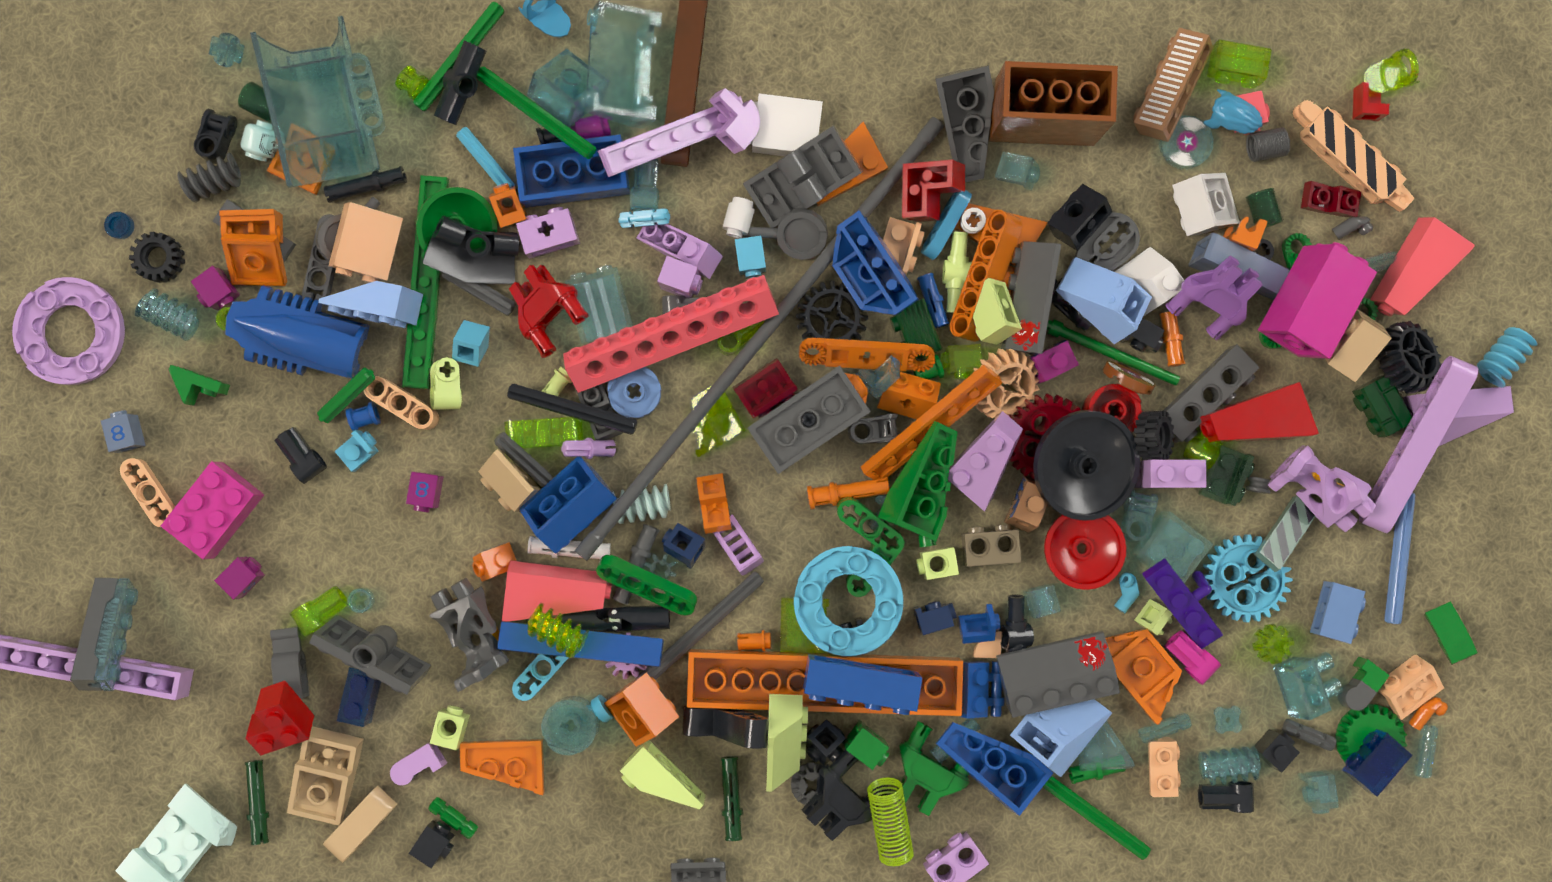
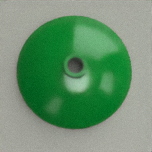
(460, 205)

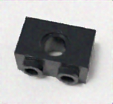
(1091, 210)

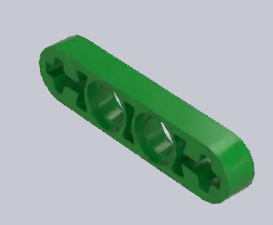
(610, 570)

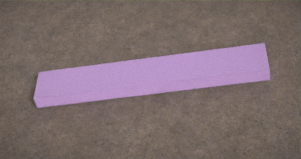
(662, 140)

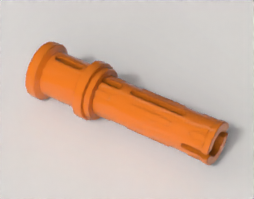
(834, 493)

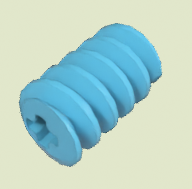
(1504, 354)

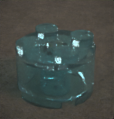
(556, 730)

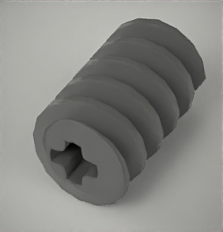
(210, 180)

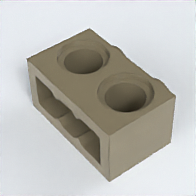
(991, 553)

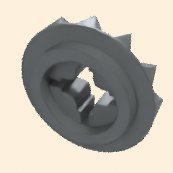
(799, 785)

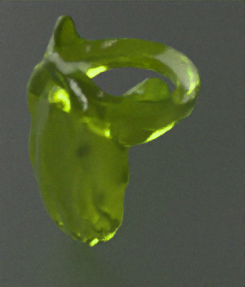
(1392, 73)

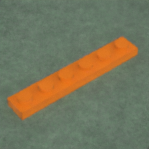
(946, 412)

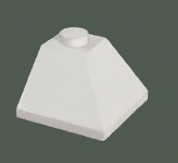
(1154, 275)

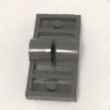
(803, 176)
(371, 653)

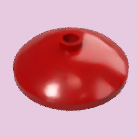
(1100, 560)

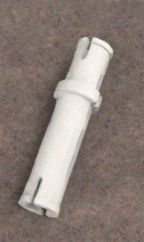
(536, 546)

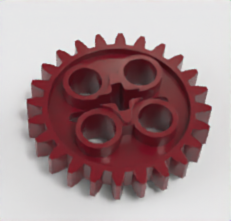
(1051, 411)

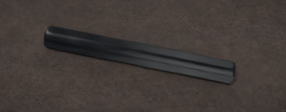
(572, 409)

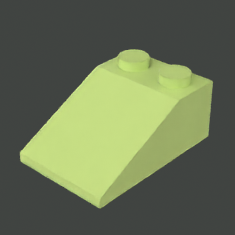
(658, 776)

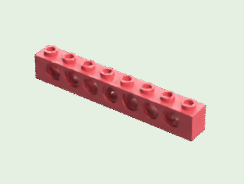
(662, 345)

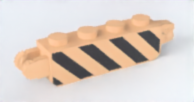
(1351, 156)

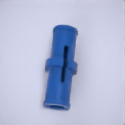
(929, 285)

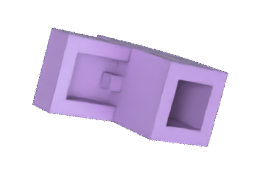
(742, 120)

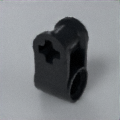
(215, 130)

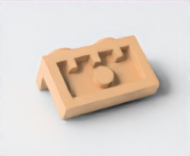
(901, 241)
(1411, 686)

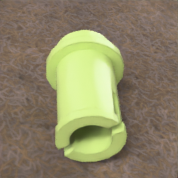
(557, 382)

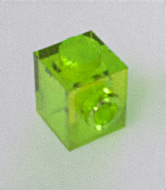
(961, 360)

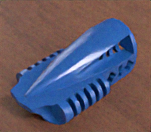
(295, 334)

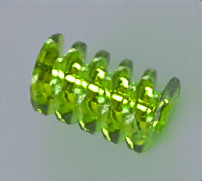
(555, 632)

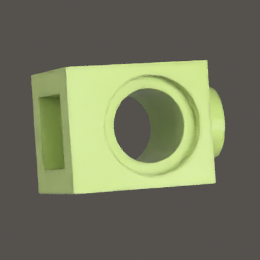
(949, 563)
(444, 738)

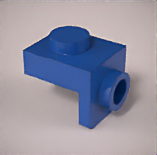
(979, 627)

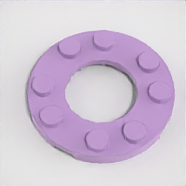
(33, 316)

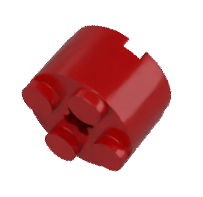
(1124, 400)

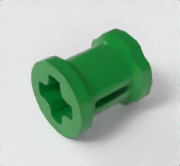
(935, 371)

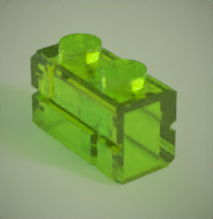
(1239, 63)

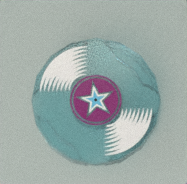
(1189, 143)

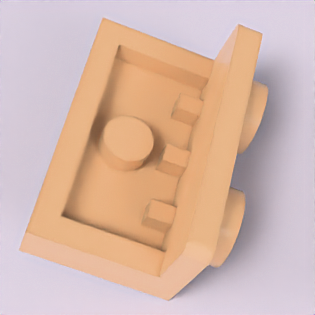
(1163, 767)

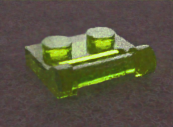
(792, 637)

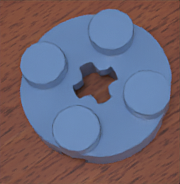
(638, 406)

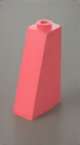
(1421, 264)
(554, 586)

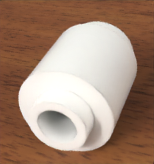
(738, 217)

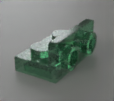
(1228, 477)

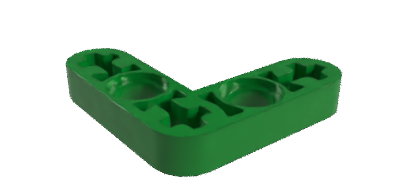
(878, 546)

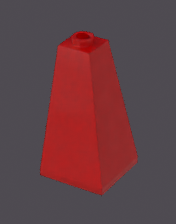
(1267, 416)

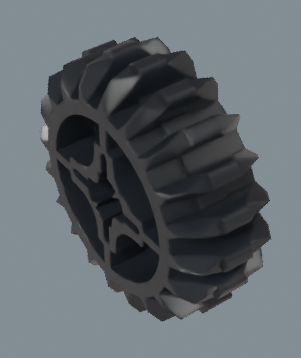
(820, 313)
(1409, 358)

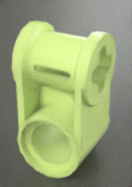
(445, 389)

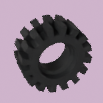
(142, 252)
(1154, 435)

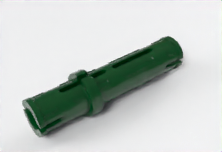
(256, 802)
(732, 831)

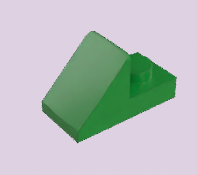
(191, 383)

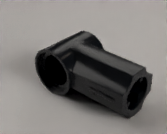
(304, 461)
(1233, 796)

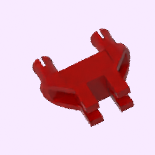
(540, 303)

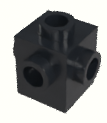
(828, 735)

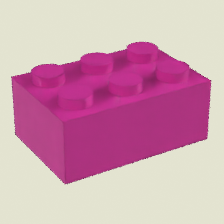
(212, 510)

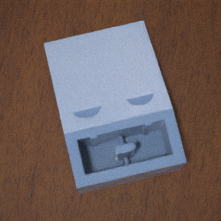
(1104, 298)
(377, 303)
(1061, 732)

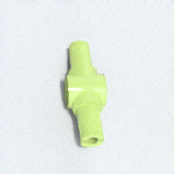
(956, 269)

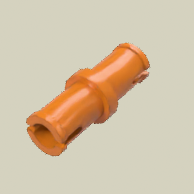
(1172, 339)

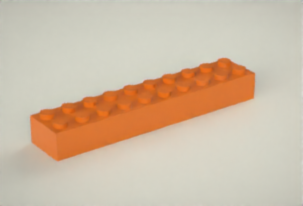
(747, 678)

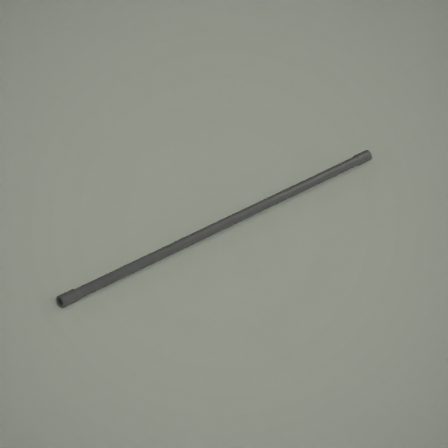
(595, 537)

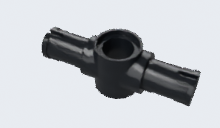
(1016, 632)

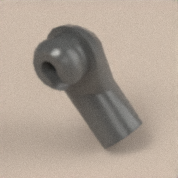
(1360, 223)

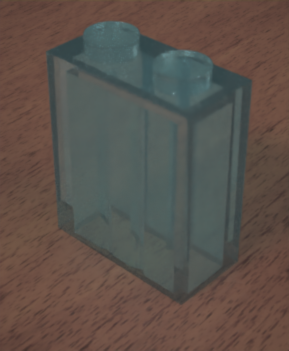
(604, 301)

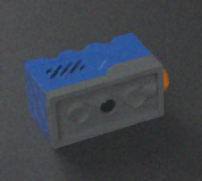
(811, 418)

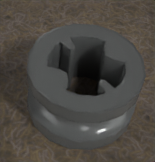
(1258, 485)

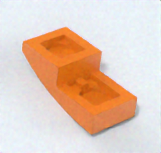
(713, 503)

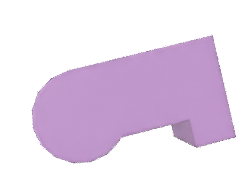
(409, 767)

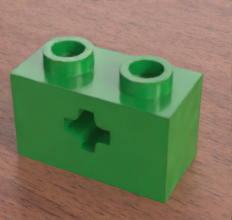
(867, 745)

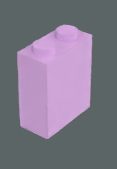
(1172, 474)

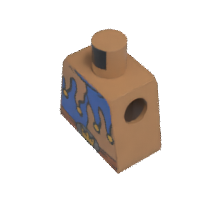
(1026, 507)

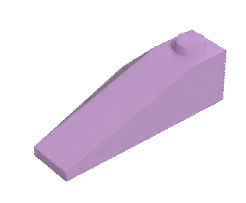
(1476, 411)

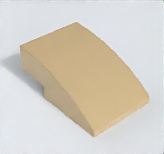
(324, 776)

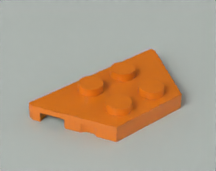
(1144, 670)

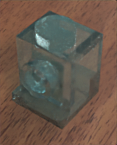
(1319, 791)

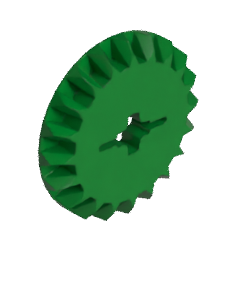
(1358, 724)

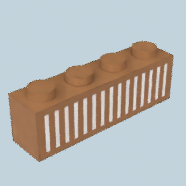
(1173, 84)

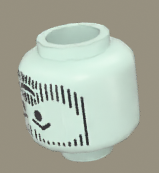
(259, 141)

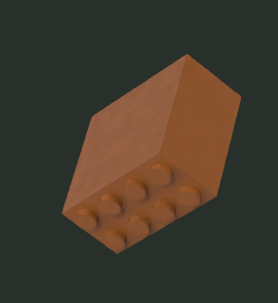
(1053, 103)

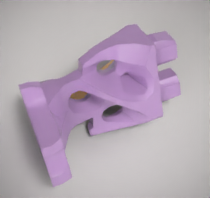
(1337, 499)

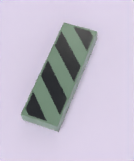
(1285, 534)

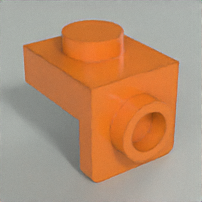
(493, 562)

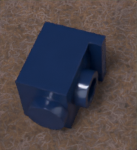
(680, 535)
(934, 617)

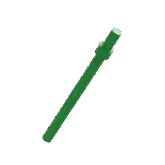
(1056, 328)

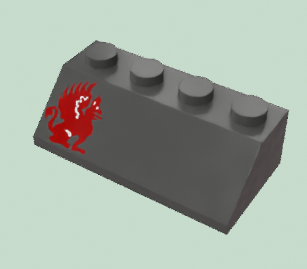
(1032, 293)
(1057, 674)

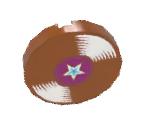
(1129, 378)

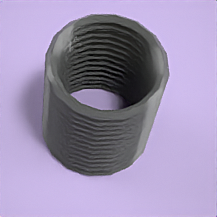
(1268, 144)

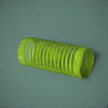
(888, 800)

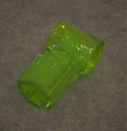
(741, 336)
(1201, 449)
(314, 613)

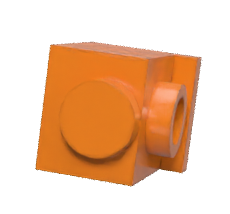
(507, 215)

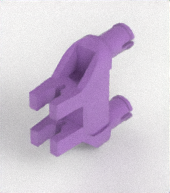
(1220, 292)

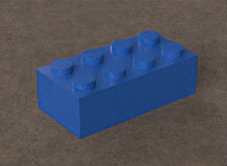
(561, 175)
(862, 683)

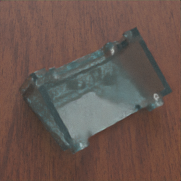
(620, 63)

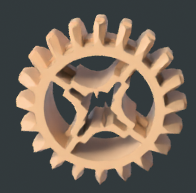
(1016, 371)

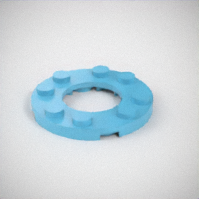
(809, 598)

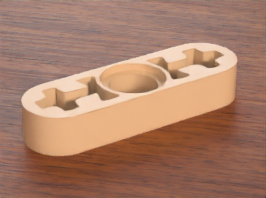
(137, 490)

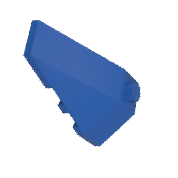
(1001, 769)

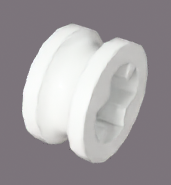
(972, 230)

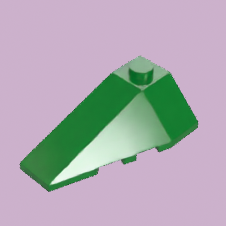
(920, 490)

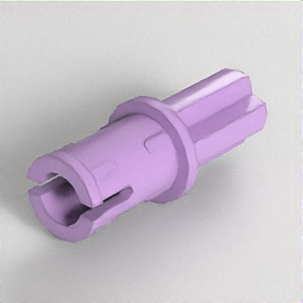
(588, 448)

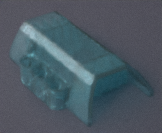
(319, 109)

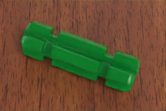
(453, 817)

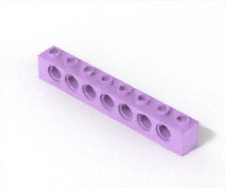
(58, 661)

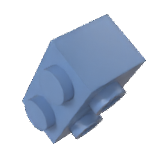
(1338, 612)

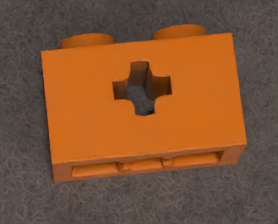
(910, 396)

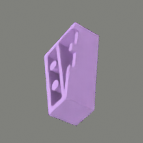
(985, 459)

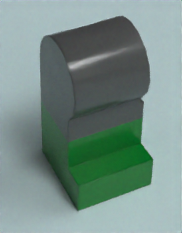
(1363, 685)

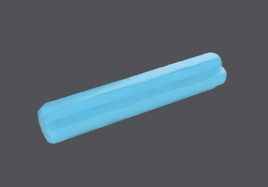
(483, 157)

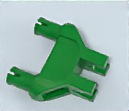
(927, 772)

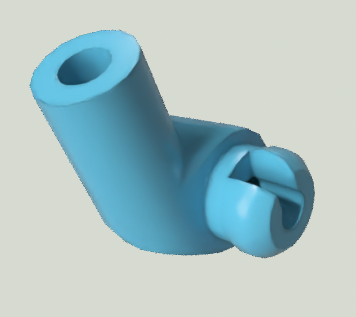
(1129, 591)

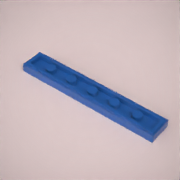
(597, 646)

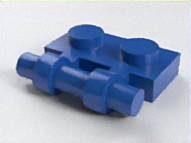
(975, 690)

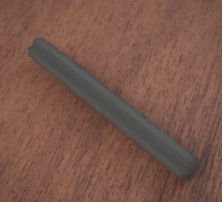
(706, 624)

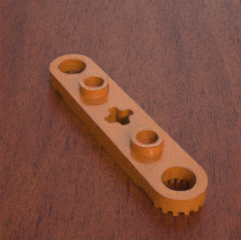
(851, 354)

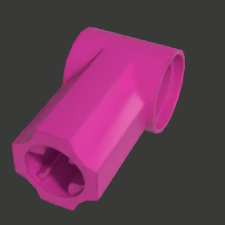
(1197, 661)

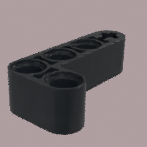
(727, 724)

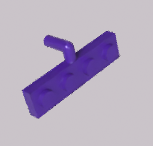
(1183, 602)

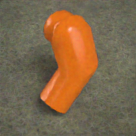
(1425, 712)

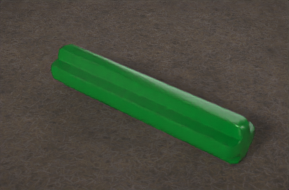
(346, 395)

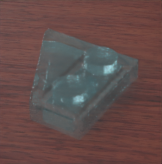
(1104, 752)

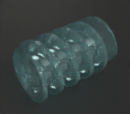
(168, 315)
(1230, 764)

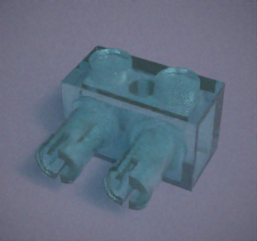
(1303, 687)

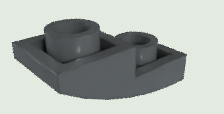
(599, 399)

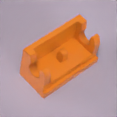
(252, 222)
(1246, 237)

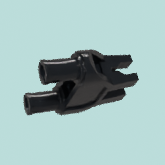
(838, 799)

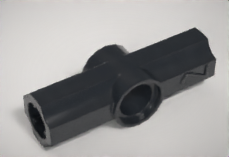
(464, 70)

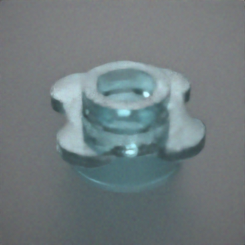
(1220, 719)

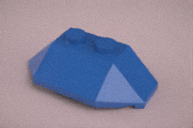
(870, 268)

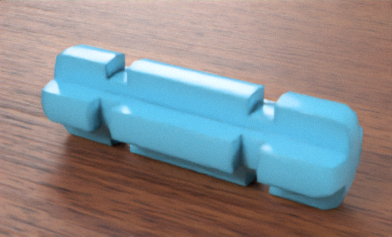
(644, 218)

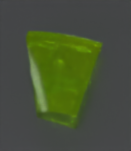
(718, 425)

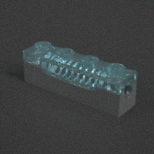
(104, 634)

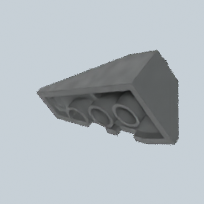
(967, 109)

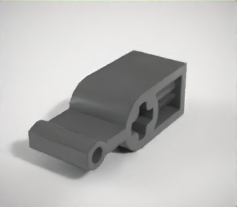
(289, 660)

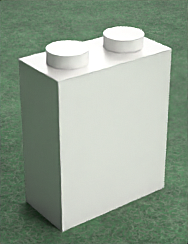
(785, 124)

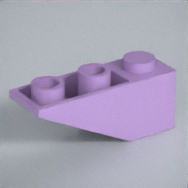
(682, 247)

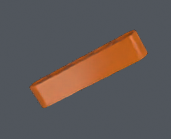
(989, 261)

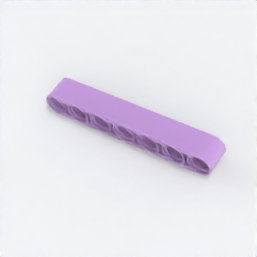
(1419, 442)

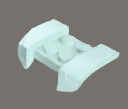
(178, 840)

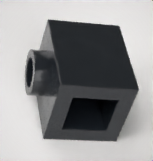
(1277, 749)
(433, 843)

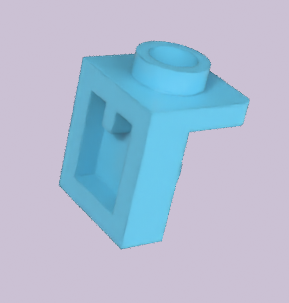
(357, 450)

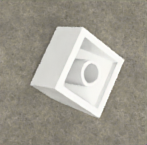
(1205, 203)

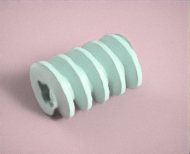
(648, 504)

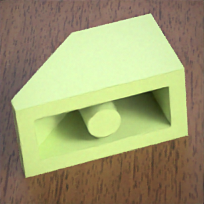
(995, 313)

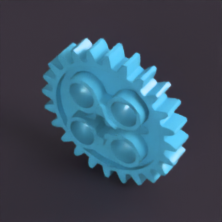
(1257, 600)

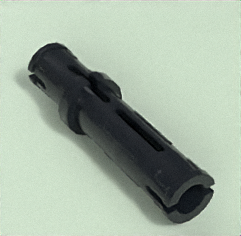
(375, 181)

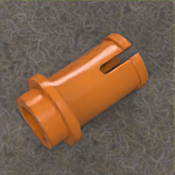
(754, 641)

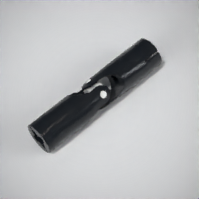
(634, 619)

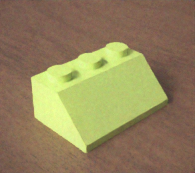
(785, 738)

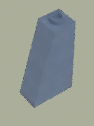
(1215, 249)

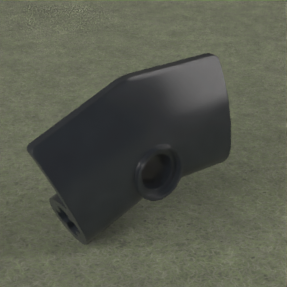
(489, 264)

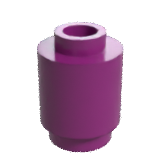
(592, 127)

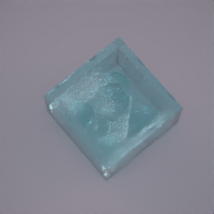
(560, 87)
(1174, 541)

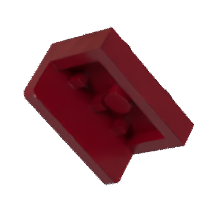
(765, 389)

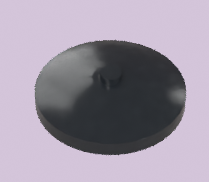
(1086, 465)

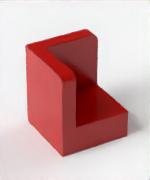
(1368, 104)

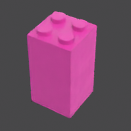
(1317, 300)

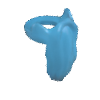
(547, 17)
(1234, 114)

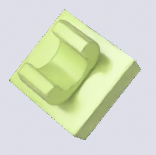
(1154, 617)

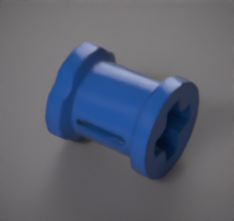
(363, 416)

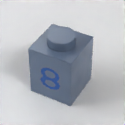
(122, 432)

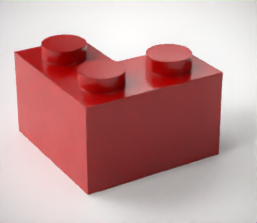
(924, 184)
(279, 719)

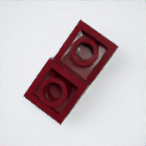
(1331, 200)

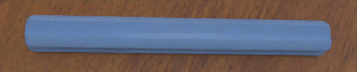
(1399, 563)

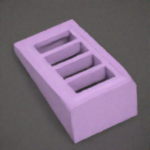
(751, 563)

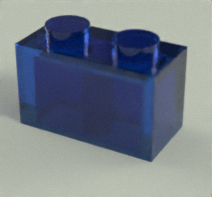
(358, 698)
(1376, 762)

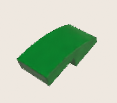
(1451, 633)

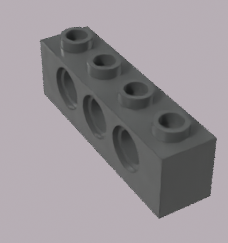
(1241, 370)

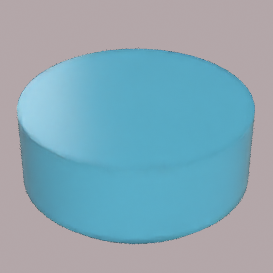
(600, 709)

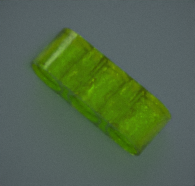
(544, 431)

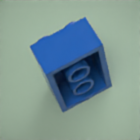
(567, 504)

